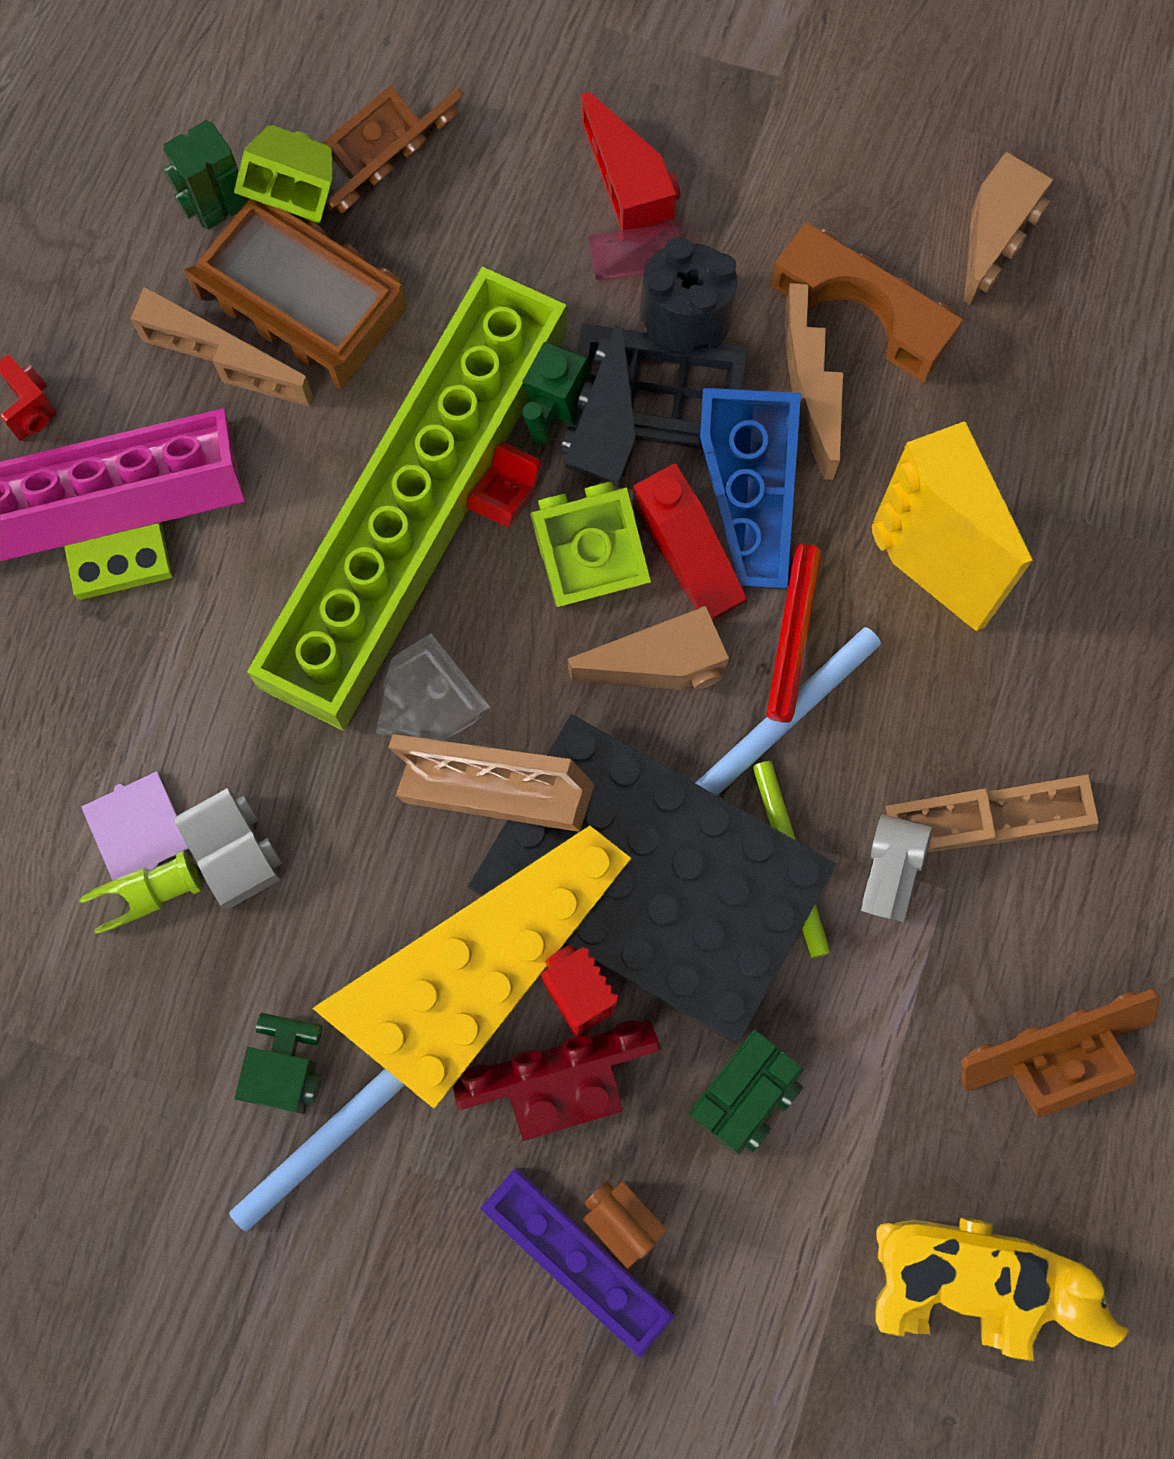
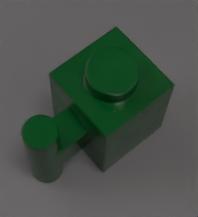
(553, 389)
(277, 1076)

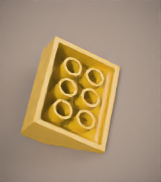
(951, 526)

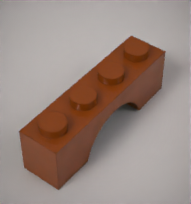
(914, 325)

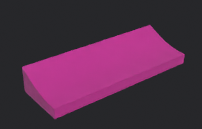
(117, 484)

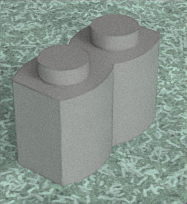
(228, 849)

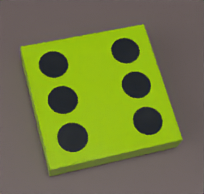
(118, 561)

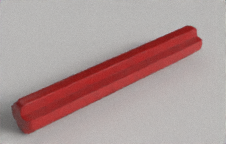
(793, 633)

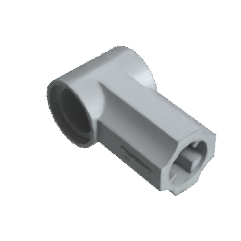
(897, 855)

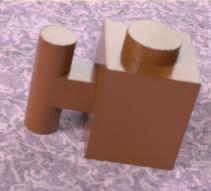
(622, 1222)

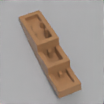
(819, 389)

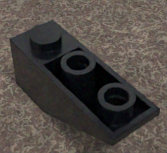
(606, 430)

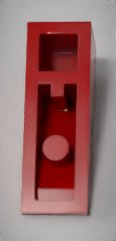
(629, 167)
(687, 541)

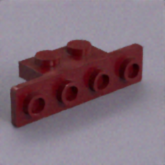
(561, 1083)

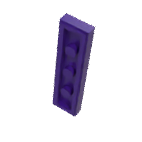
(577, 1262)

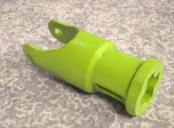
(148, 889)

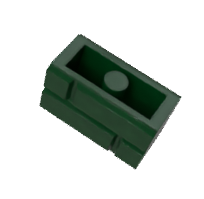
(203, 175)
(746, 1094)

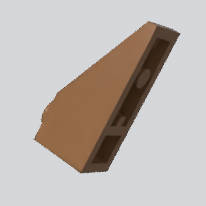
(664, 656)

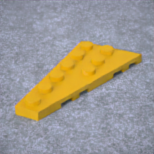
(453, 987)

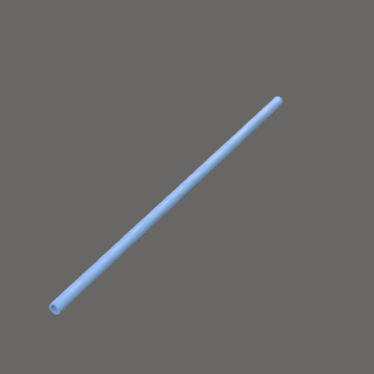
(386, 1085)

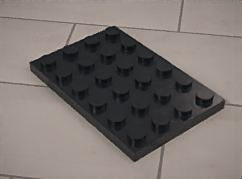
(702, 901)

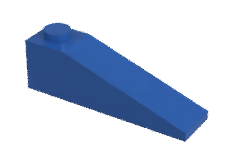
(752, 468)

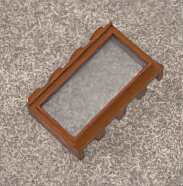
(300, 288)

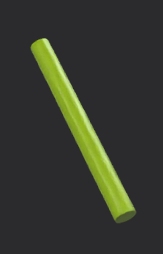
(779, 819)

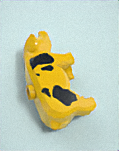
(989, 1277)

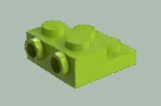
(590, 544)

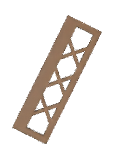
(492, 782)

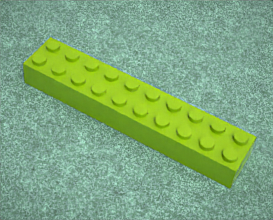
(407, 502)

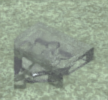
(428, 694)

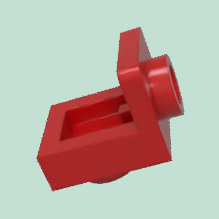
(33, 409)
(506, 485)

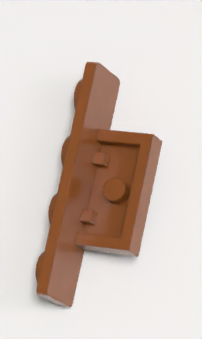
(376, 136)
(1067, 1059)

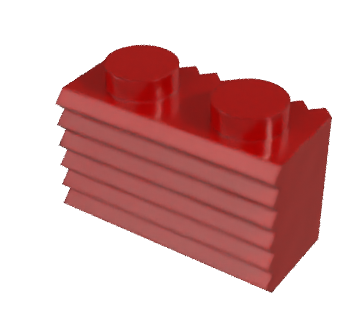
(578, 989)

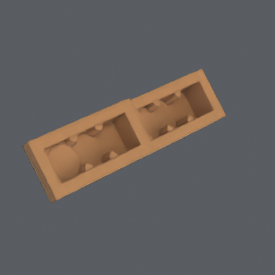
(236, 362)
(1004, 814)

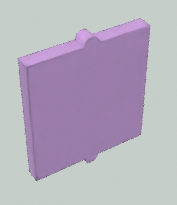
(135, 826)

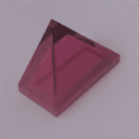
(628, 250)

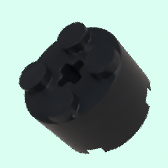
(688, 295)

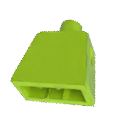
(287, 172)

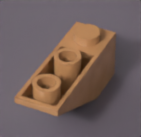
(1003, 208)

